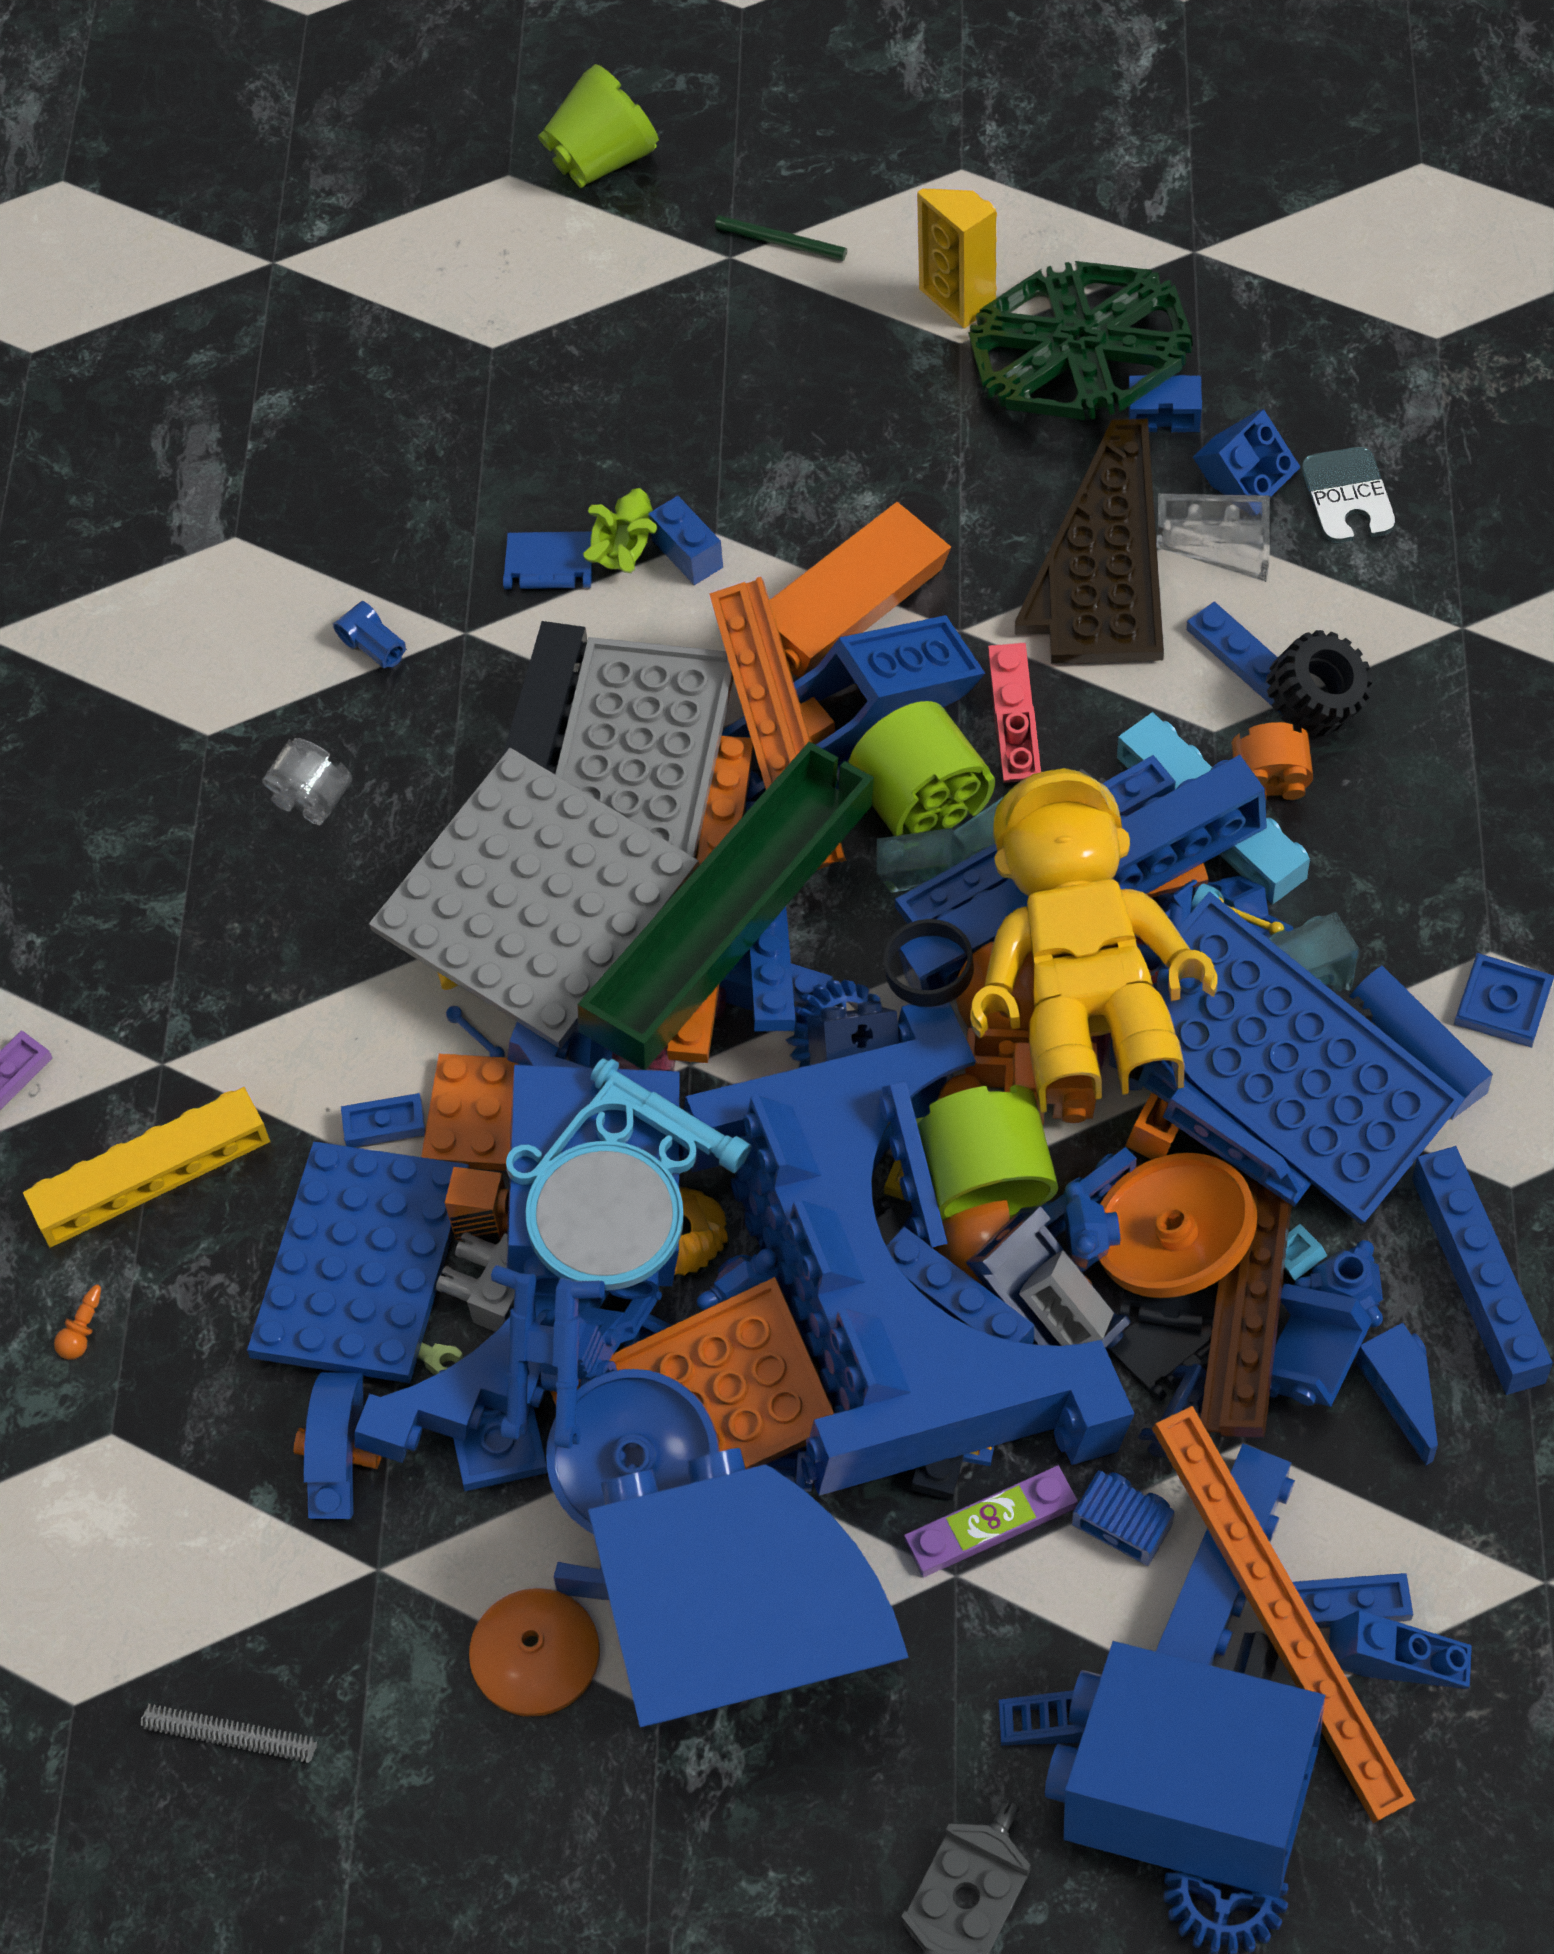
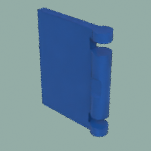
(547, 560)

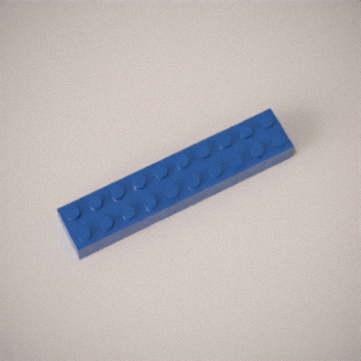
(1165, 842)

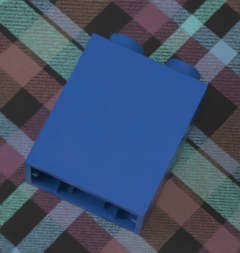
(541, 1109)
(1188, 1767)

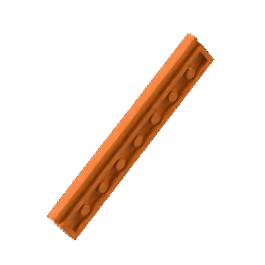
(763, 680)

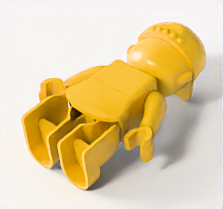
(1062, 848)

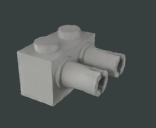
(486, 1300)

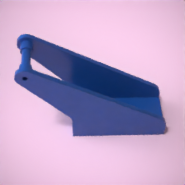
(892, 670)

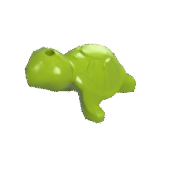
(622, 536)

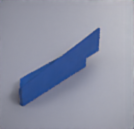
(1221, 1133)

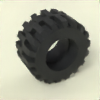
(1336, 666)

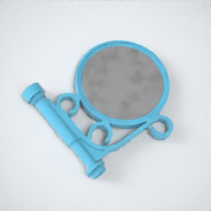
(608, 1204)

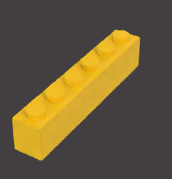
(146, 1166)

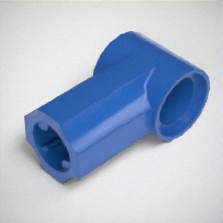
(363, 629)

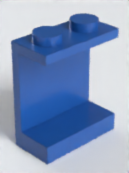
(1316, 1344)

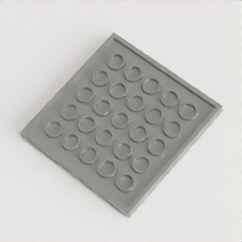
(532, 895)

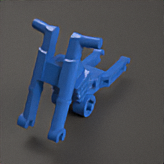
(565, 1342)

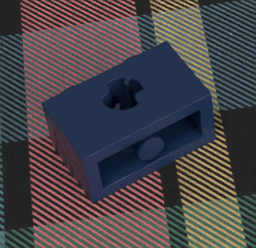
(833, 1031)

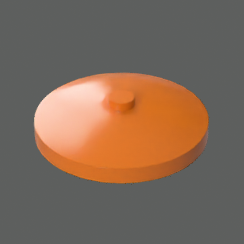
(1179, 1225)

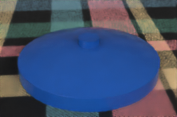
(627, 1427)

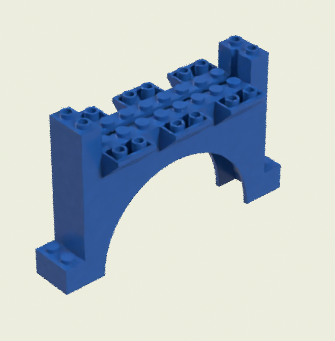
(894, 1365)

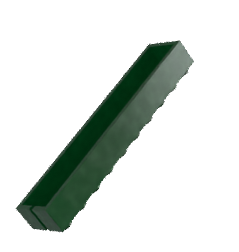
(724, 906)

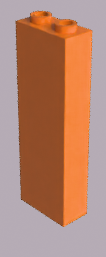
(856, 585)

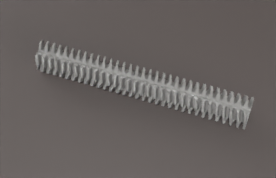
(228, 1734)

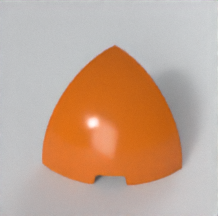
(970, 1231)

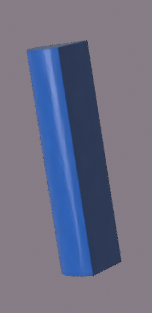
(1423, 1036)

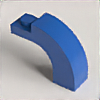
(329, 1443)

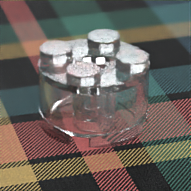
(306, 780)

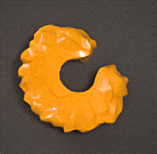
(706, 1231)

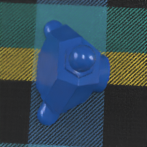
(1088, 1227)
(740, 1275)
(1350, 1275)

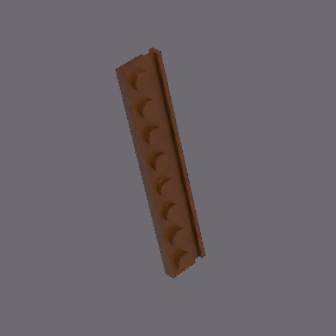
(1247, 1325)

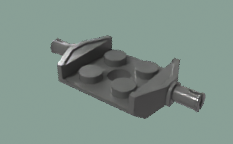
(976, 1859)

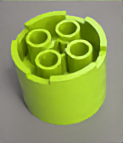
(922, 770)
(987, 1150)

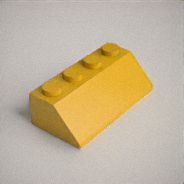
(957, 251)

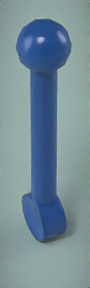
(454, 1015)

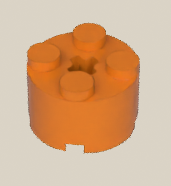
(1277, 758)

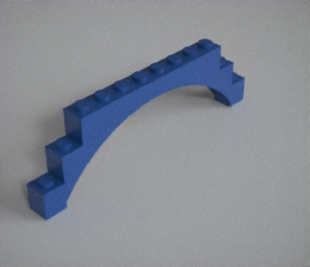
(457, 1396)

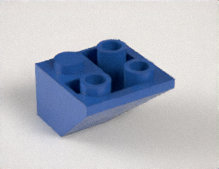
(1247, 458)

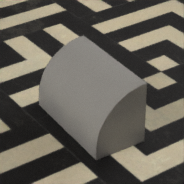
(1066, 1302)

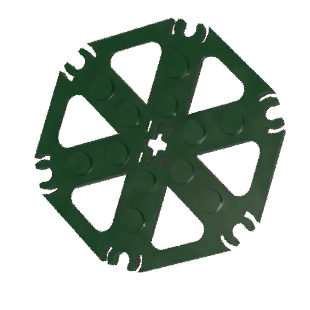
(1103, 335)

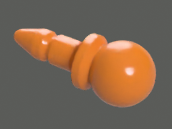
(72, 1341)

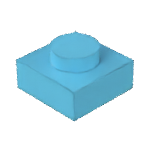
(1302, 1252)

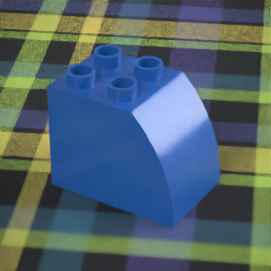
(734, 1588)

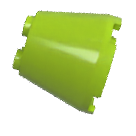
(597, 129)

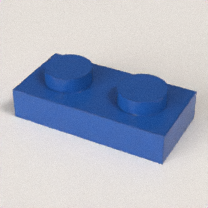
(383, 1120)

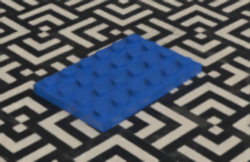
(357, 1264)

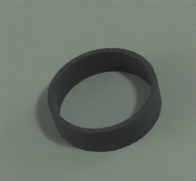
(922, 928)

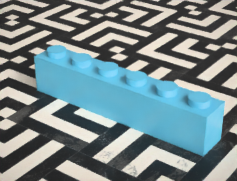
(1265, 857)

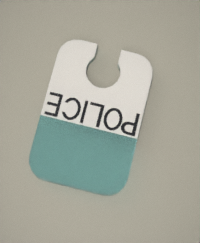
(1344, 485)

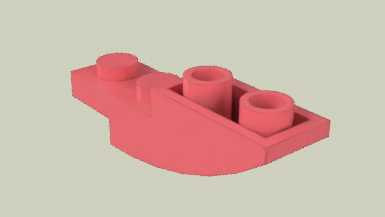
(1013, 712)

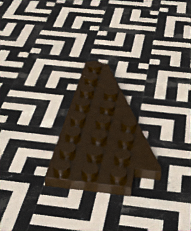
(1102, 569)

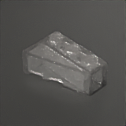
(1217, 530)

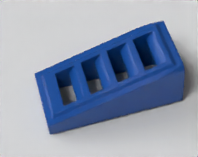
(1045, 1735)

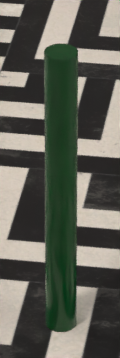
(781, 238)

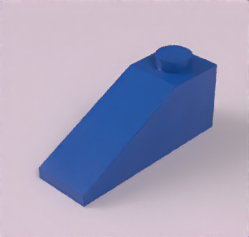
(1400, 1376)

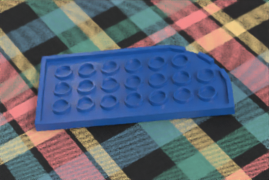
(1302, 1064)

